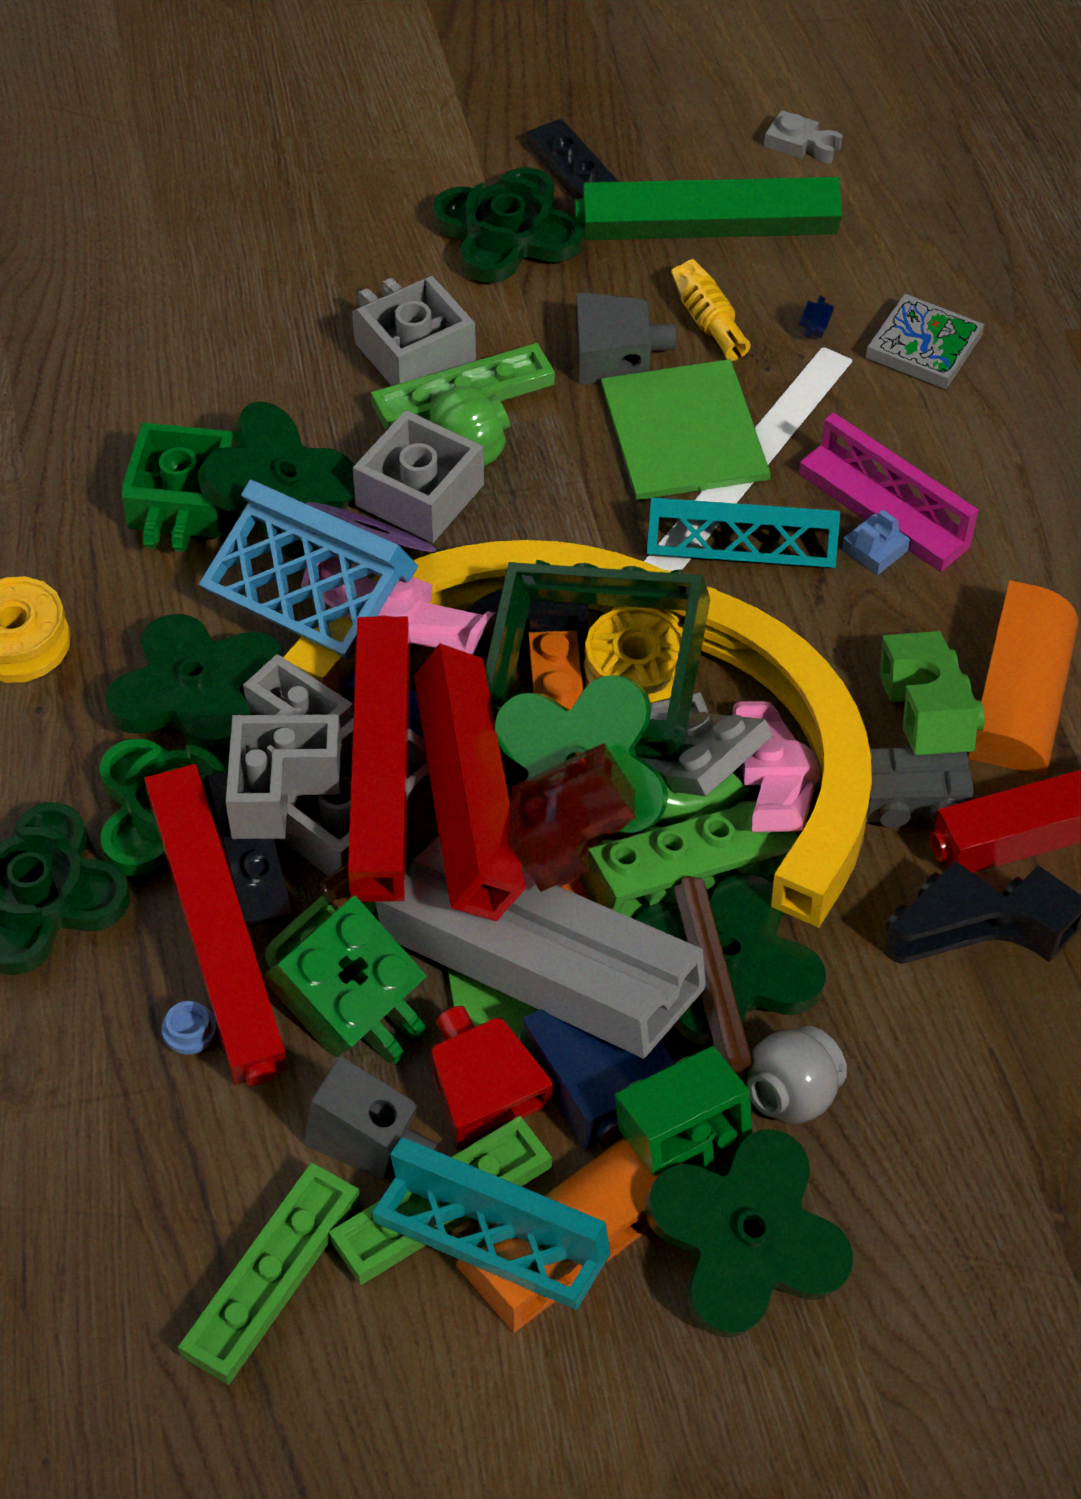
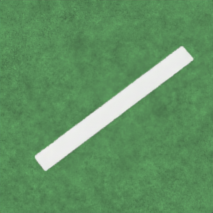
(773, 433)

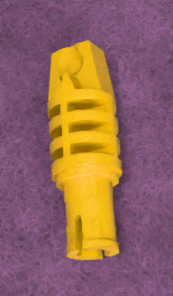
(709, 308)

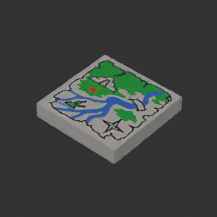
(925, 341)

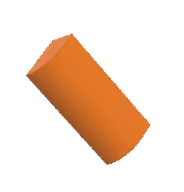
(1026, 679)
(607, 1188)

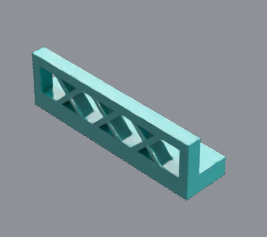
(743, 513)
(506, 1208)

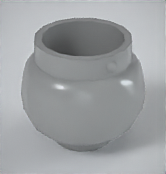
(795, 1074)

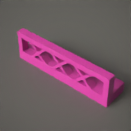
(864, 490)

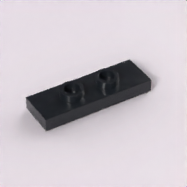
(567, 156)
(251, 863)

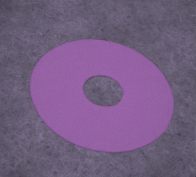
(395, 535)

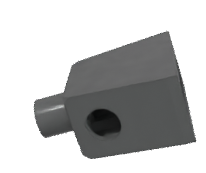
(616, 336)
(360, 1119)

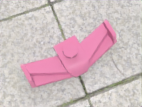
(427, 622)
(784, 771)

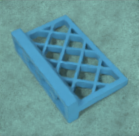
(317, 530)

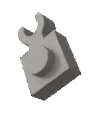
(798, 135)

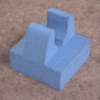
(876, 542)

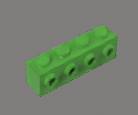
(645, 867)

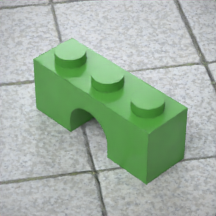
(937, 697)

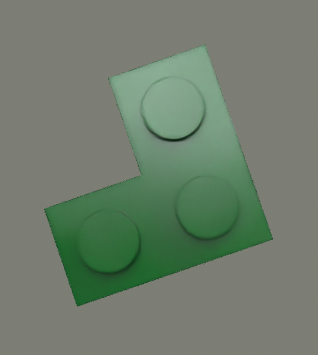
(686, 1113)

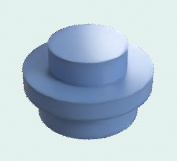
(188, 1027)

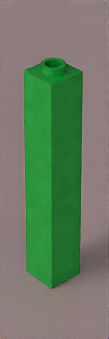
(710, 208)

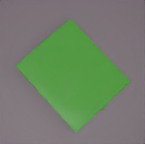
(684, 429)

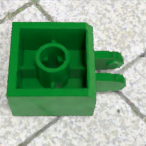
(163, 484)
(379, 981)

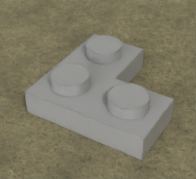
(715, 749)

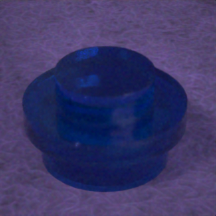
(816, 317)

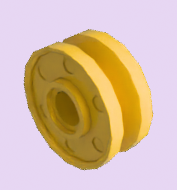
(31, 629)
(637, 646)

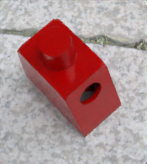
(484, 1076)

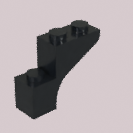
(965, 910)

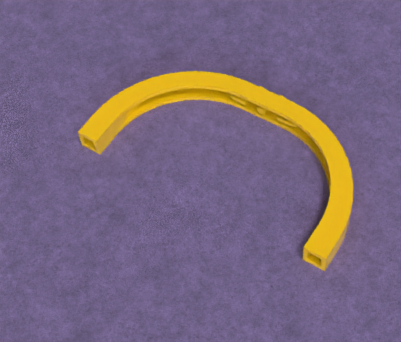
(735, 632)

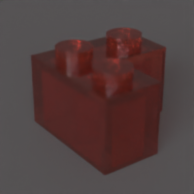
(563, 810)

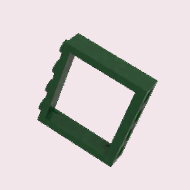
(602, 586)

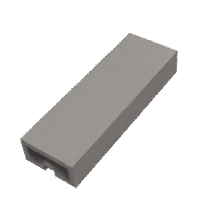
(555, 955)

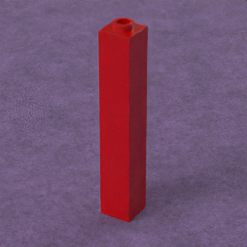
(380, 760)
(467, 783)
(1010, 824)
(216, 926)

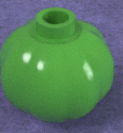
(473, 416)

